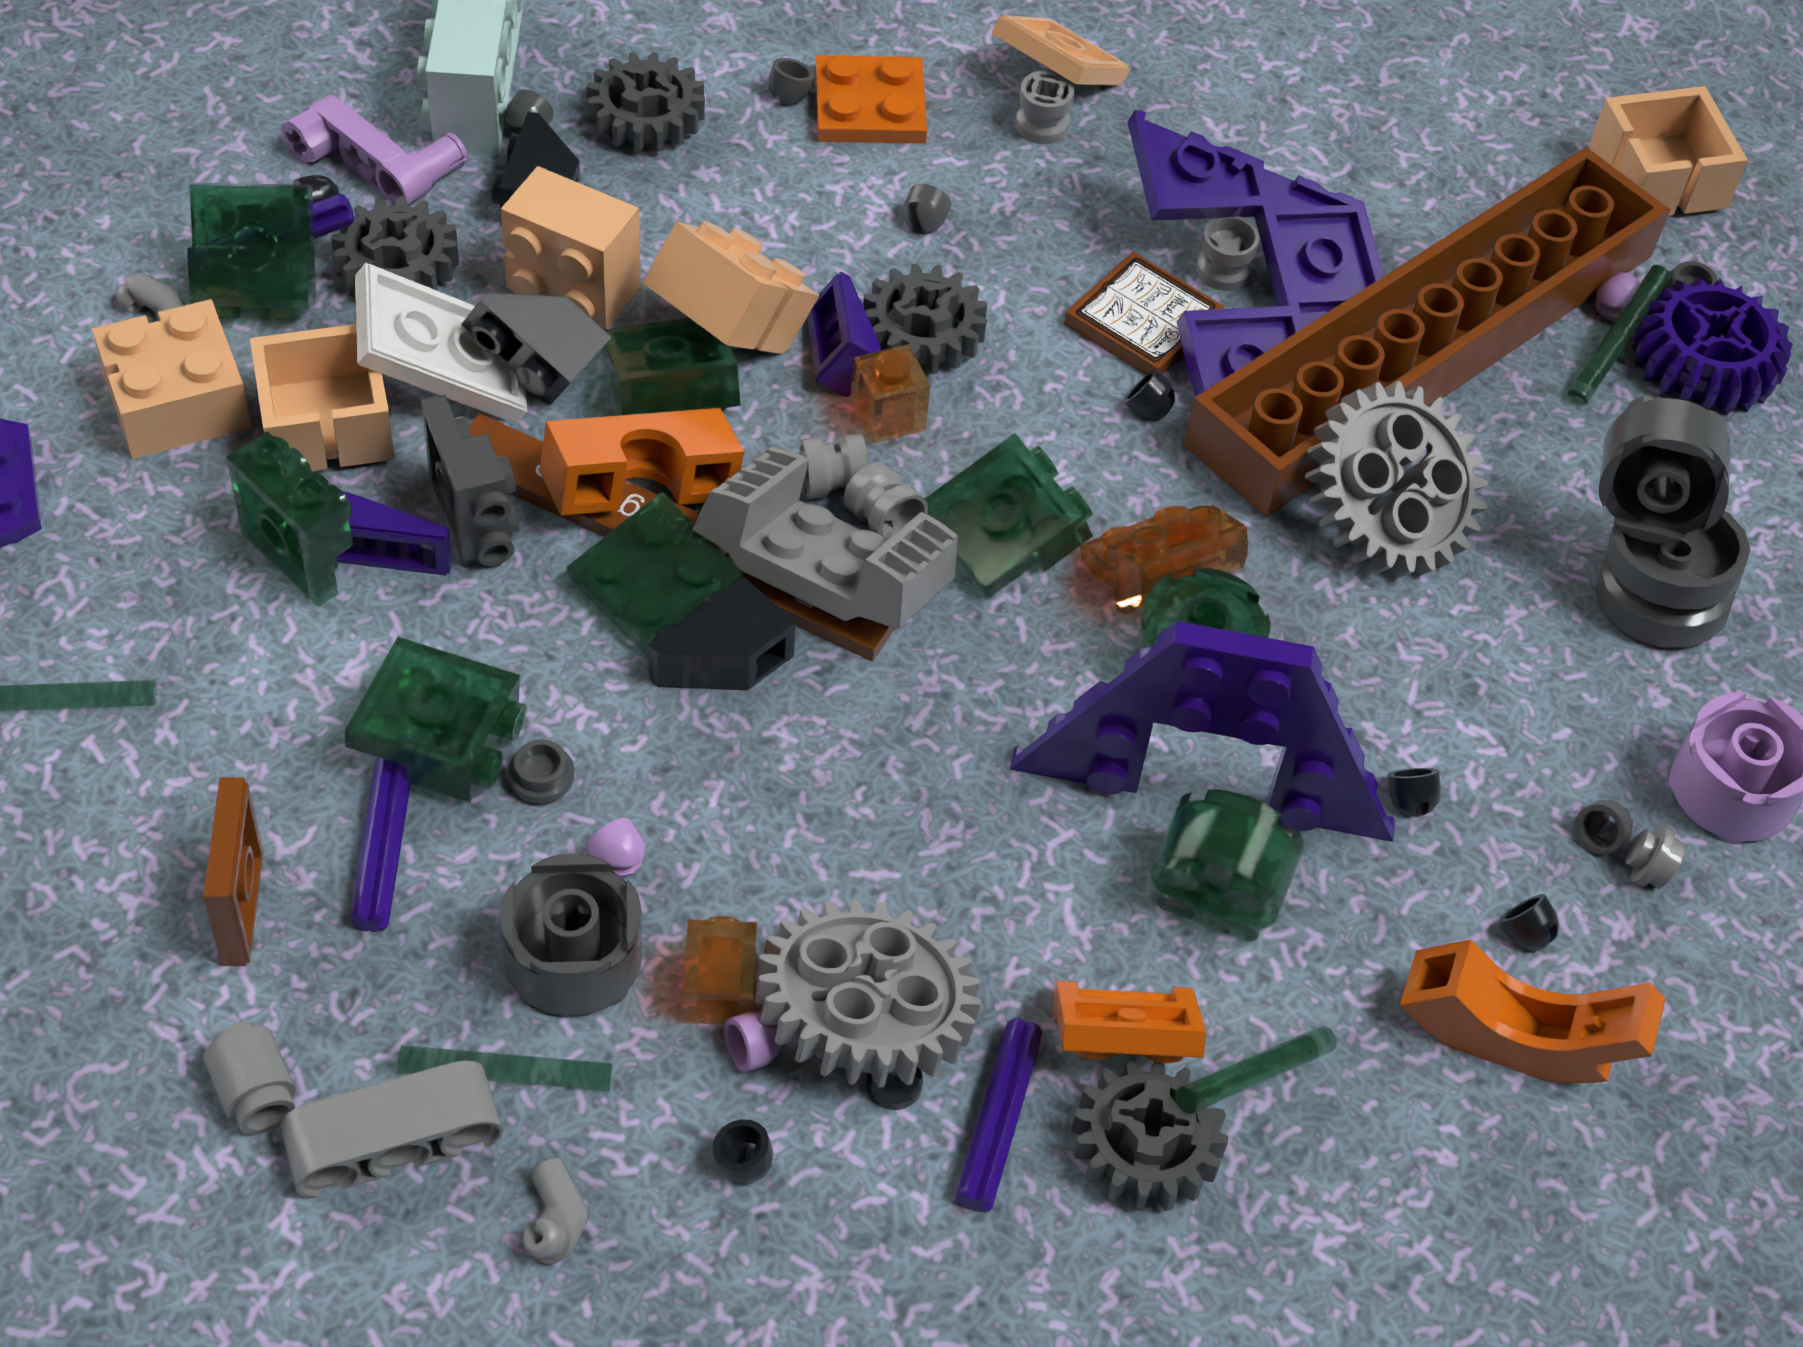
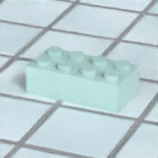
(469, 70)

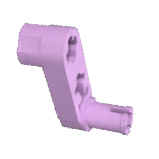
(338, 129)

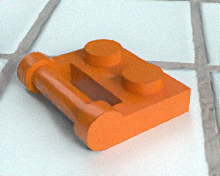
(1129, 1022)

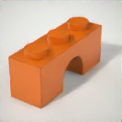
(592, 457)

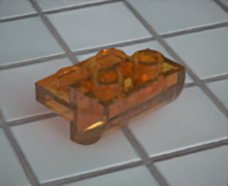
(1169, 543)

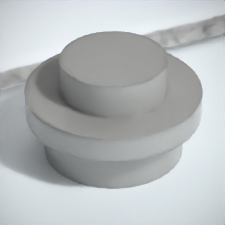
(1655, 856)

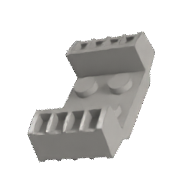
(820, 556)

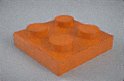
(870, 99)

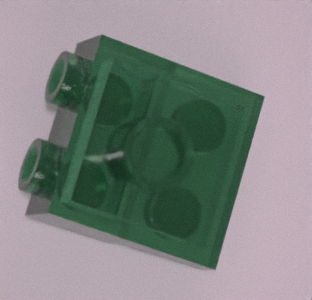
(252, 248)
(670, 368)
(291, 514)
(1010, 514)
(438, 718)

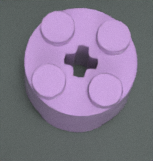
(1741, 768)

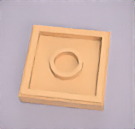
(1061, 50)

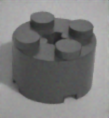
(1665, 469)
(571, 935)

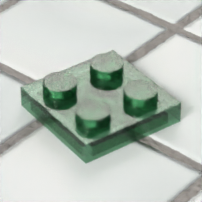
(652, 571)

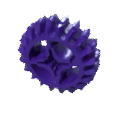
(1713, 345)

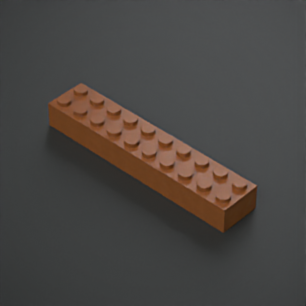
(1428, 321)

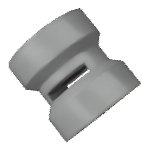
(1044, 107)
(1227, 253)
(831, 464)
(879, 496)

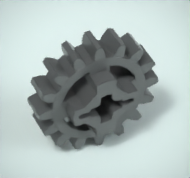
(645, 101)
(398, 242)
(927, 315)
(1114, 1125)

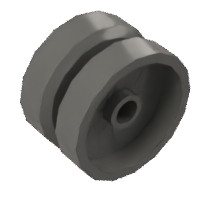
(1673, 590)

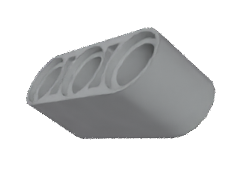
(389, 1125)

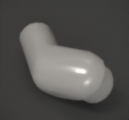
(144, 291)
(563, 1215)

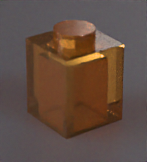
(889, 394)
(718, 970)

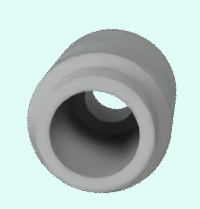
(250, 1077)

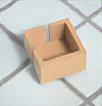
(1672, 147)
(572, 245)
(731, 287)
(172, 378)
(321, 397)

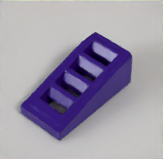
(838, 333)
(394, 539)

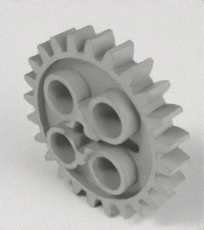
(1432, 514)
(867, 992)

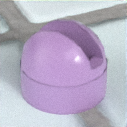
(1614, 295)
(618, 845)
(750, 1041)

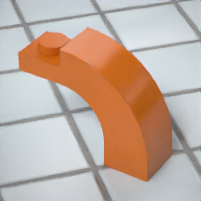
(1538, 1032)

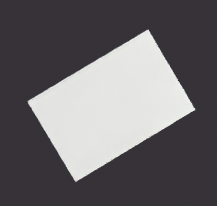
(421, 341)

